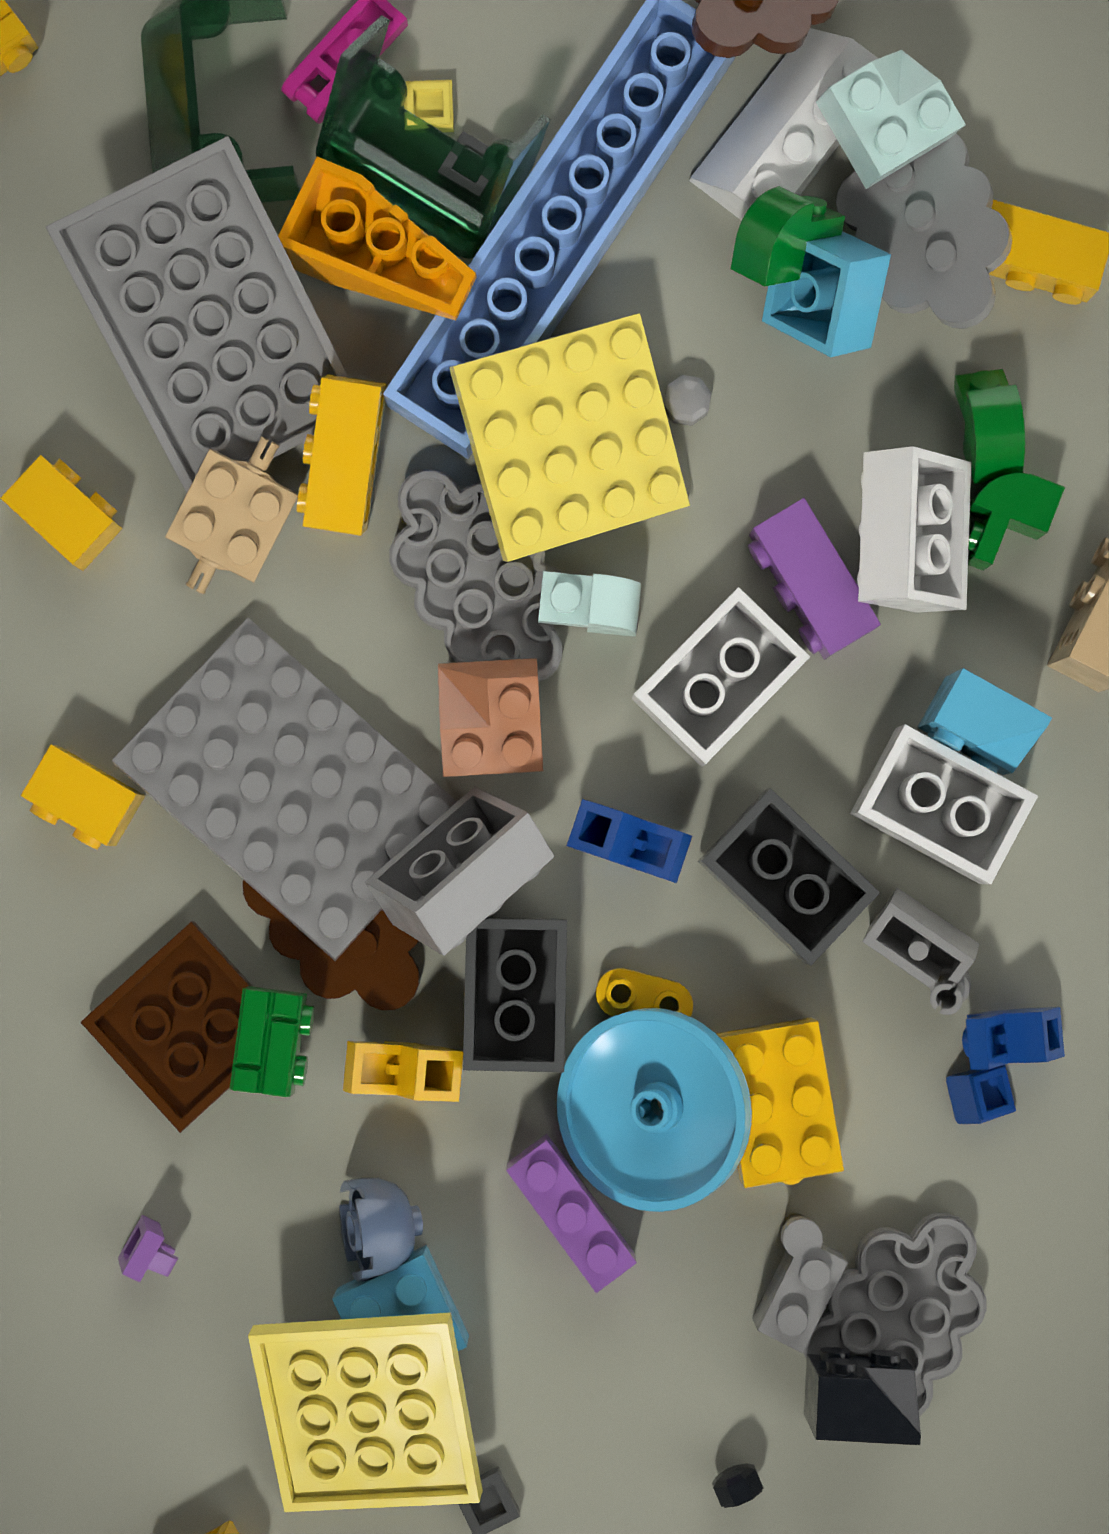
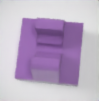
(146, 1251)

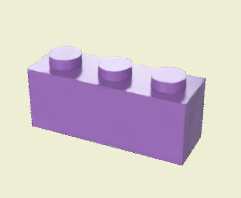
(811, 579)
(571, 1213)

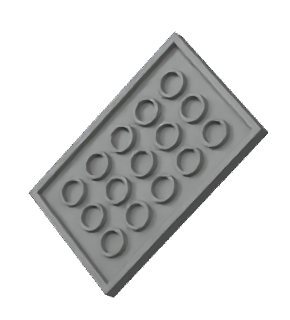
(201, 309)
(284, 784)

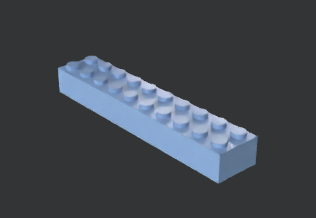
(566, 211)

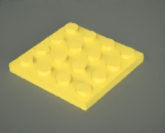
(570, 436)
(366, 1412)

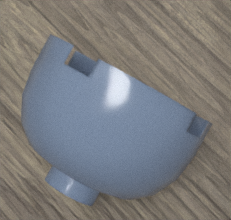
(378, 1226)

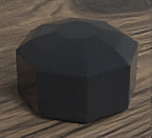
(737, 1485)

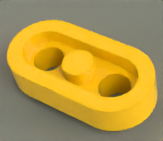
(645, 992)

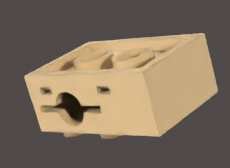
(1085, 641)

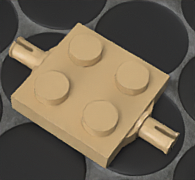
(232, 515)

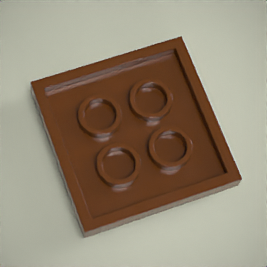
(175, 1025)

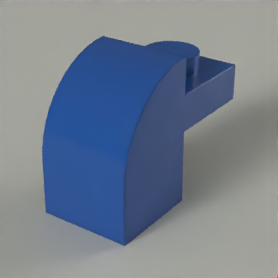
(629, 840)
(1013, 1037)

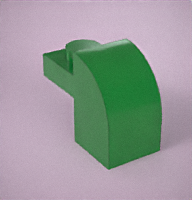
(776, 233)
(992, 424)
(1013, 503)

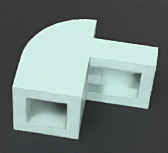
(595, 602)

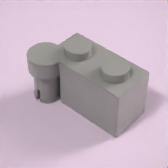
(925, 949)
(799, 1285)

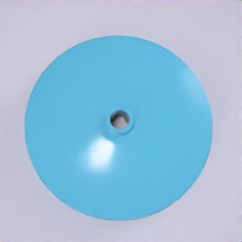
(614, 1117)

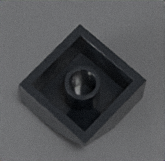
(861, 1397)

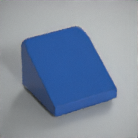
(980, 1095)

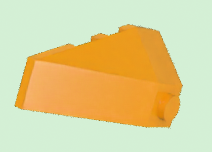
(366, 244)

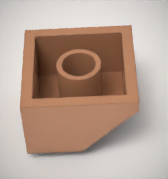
(490, 717)

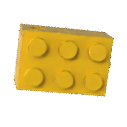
(790, 1103)

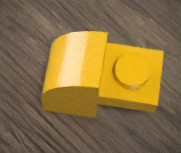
(403, 1070)

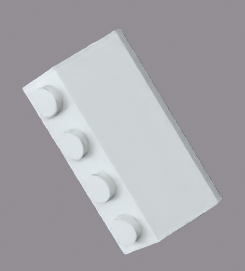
(781, 130)

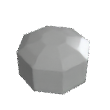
(687, 400)

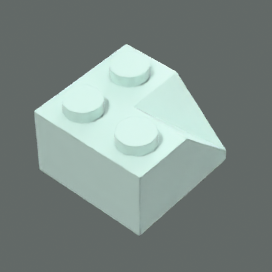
(889, 115)

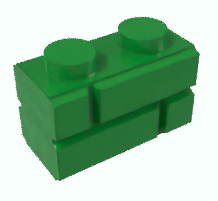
(270, 1042)

